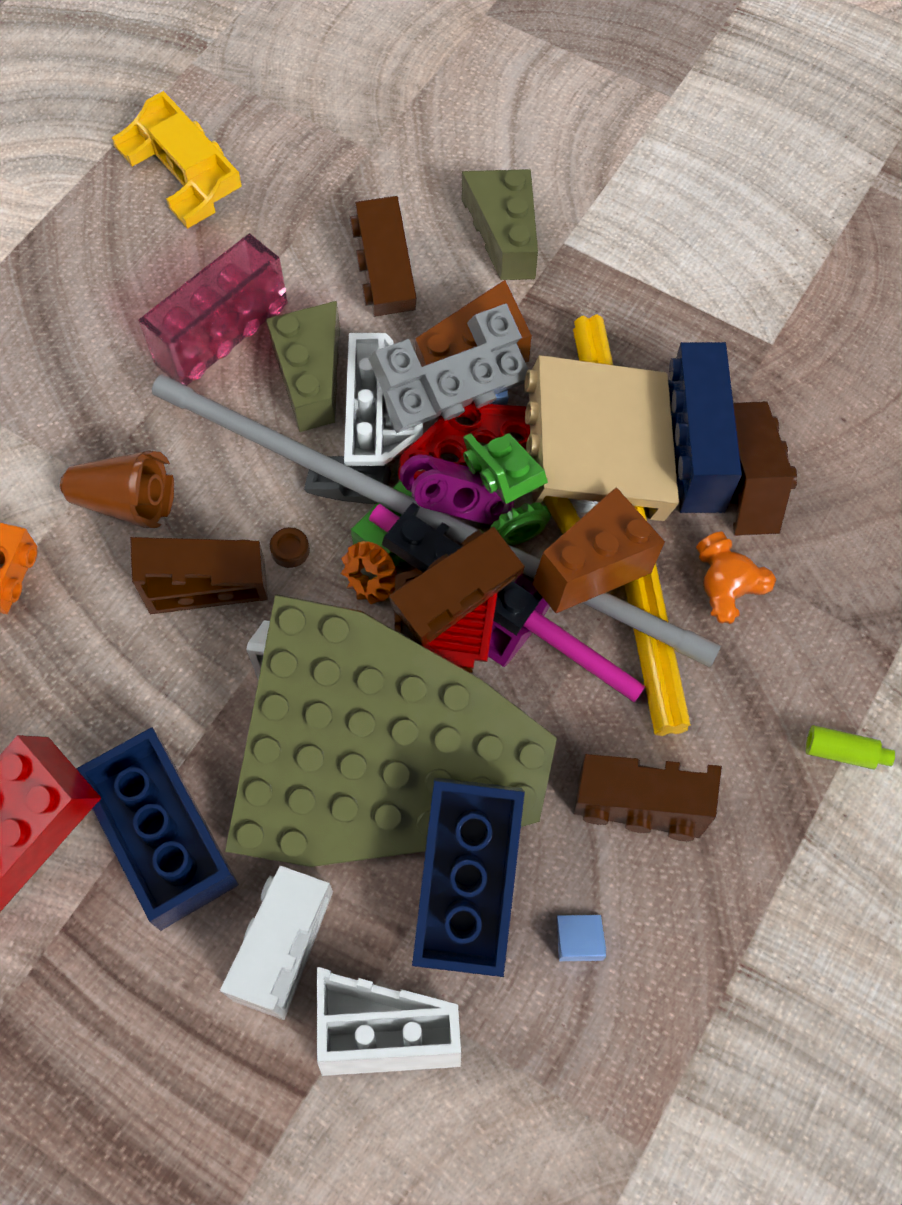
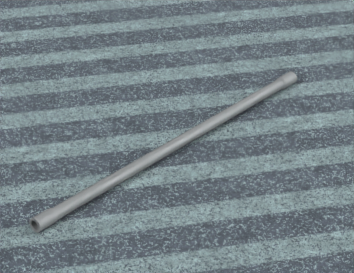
(184, 397)

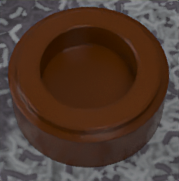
(289, 547)

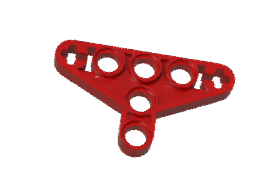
(447, 436)

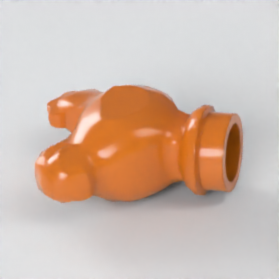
(730, 576)

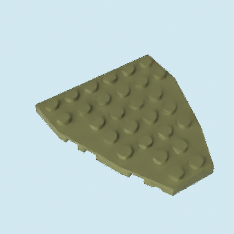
(354, 733)

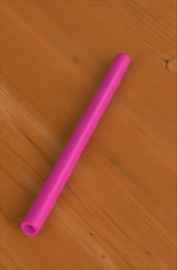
(554, 635)

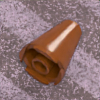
(123, 487)

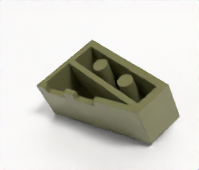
(308, 360)

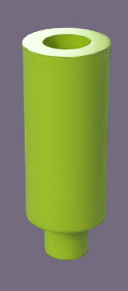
(847, 748)

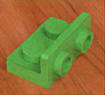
(504, 467)

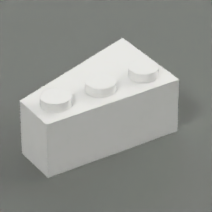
(278, 942)
(382, 1028)

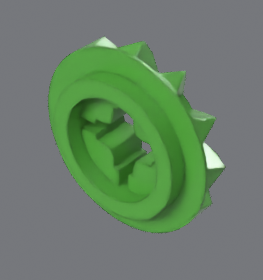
(522, 523)

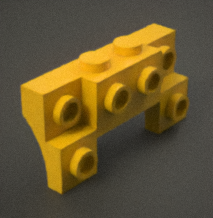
(186, 151)

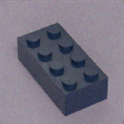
(703, 427)
(157, 830)
(468, 877)

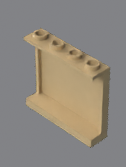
(601, 432)

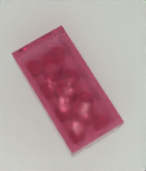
(215, 310)

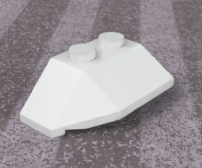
(368, 430)

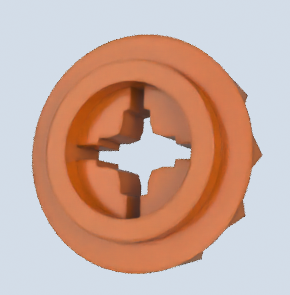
(377, 562)

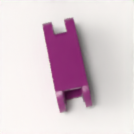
(451, 490)

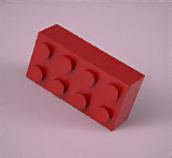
(39, 808)

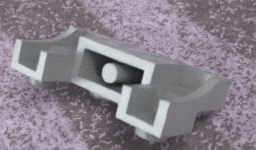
(446, 386)

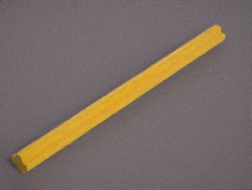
(656, 658)

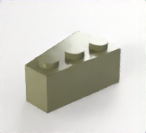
(505, 217)

